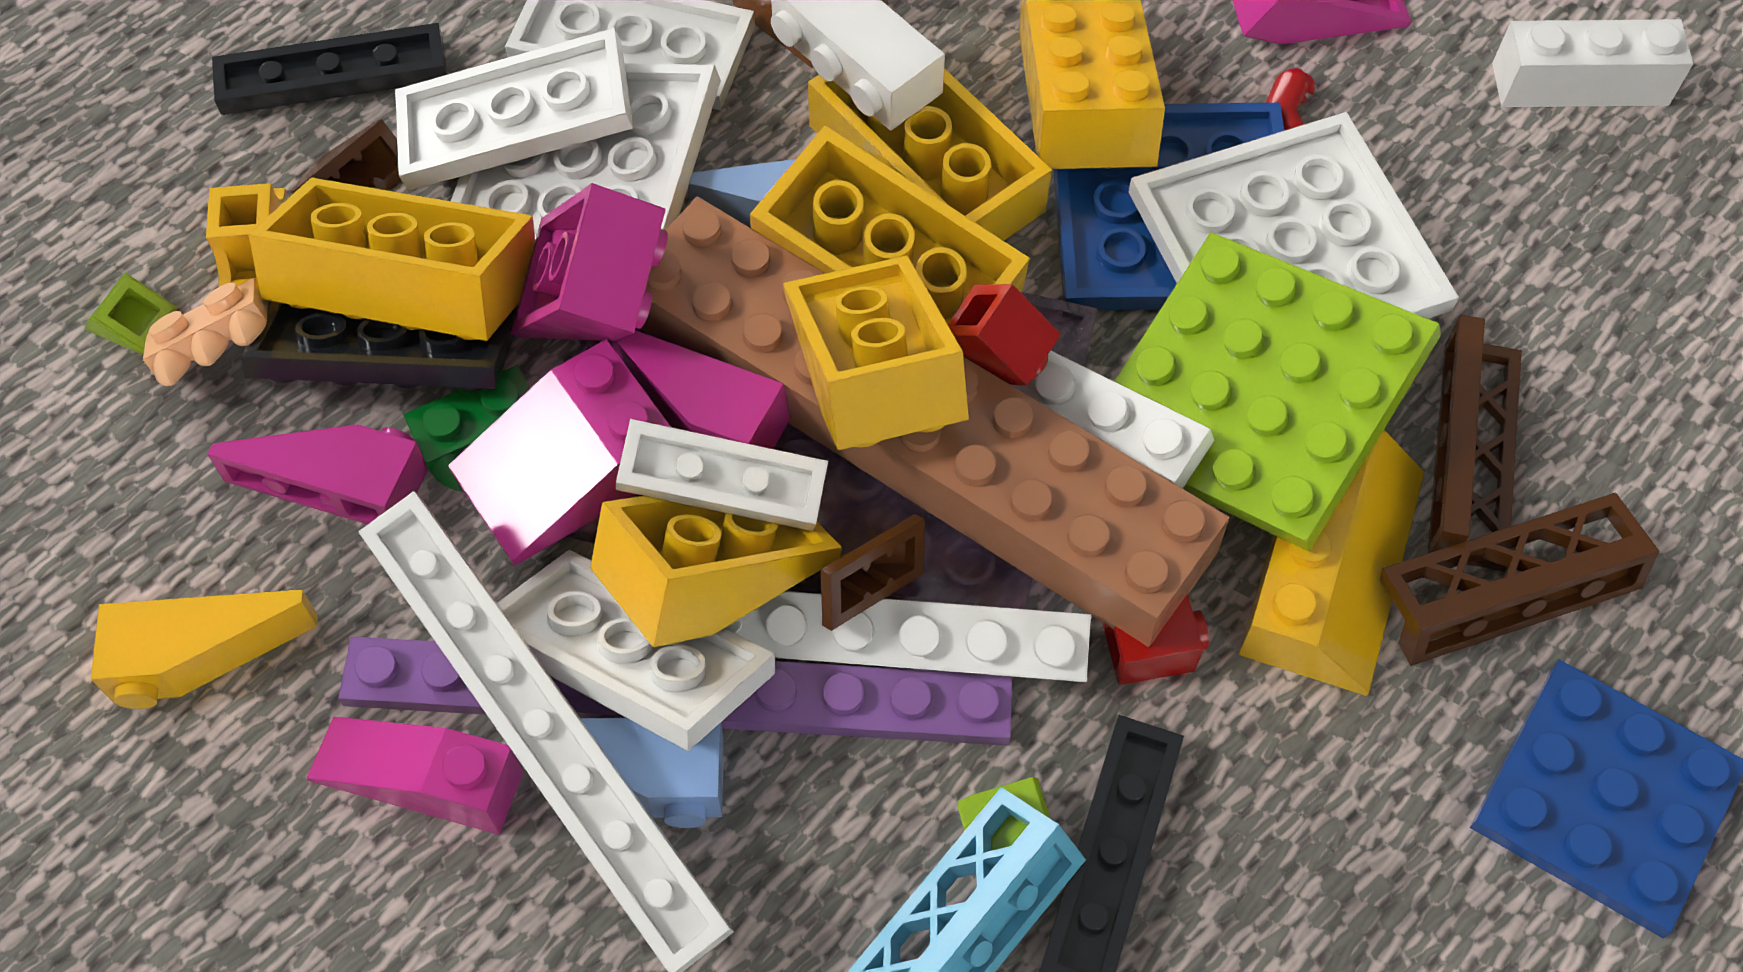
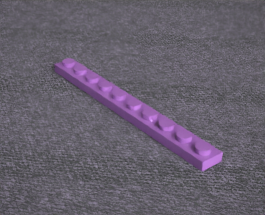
(794, 700)

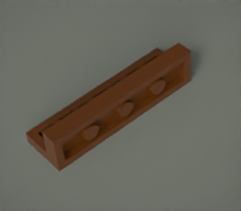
(1458, 442)
(1524, 598)

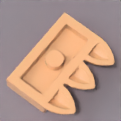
(205, 332)

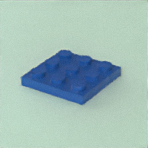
(1610, 798)

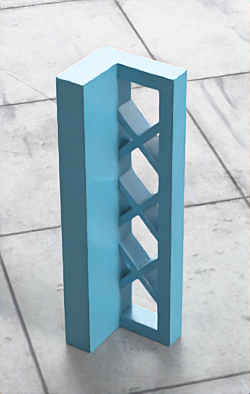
(1010, 895)

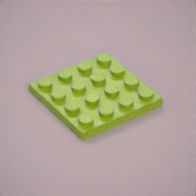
(1285, 378)

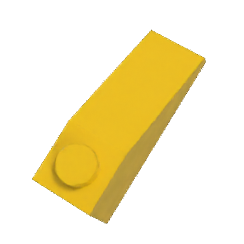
(182, 643)

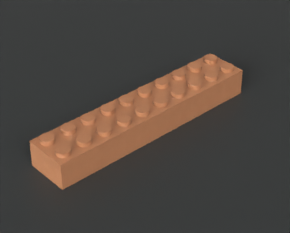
(1005, 478)

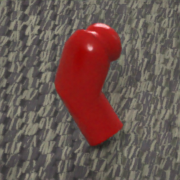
(1290, 92)

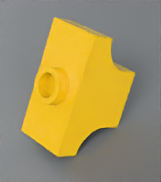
(230, 218)

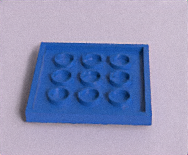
(1103, 241)

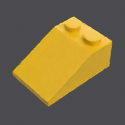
(878, 352)
(698, 569)

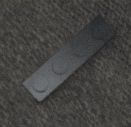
(328, 68)
(1116, 848)

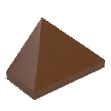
(362, 160)
(872, 572)

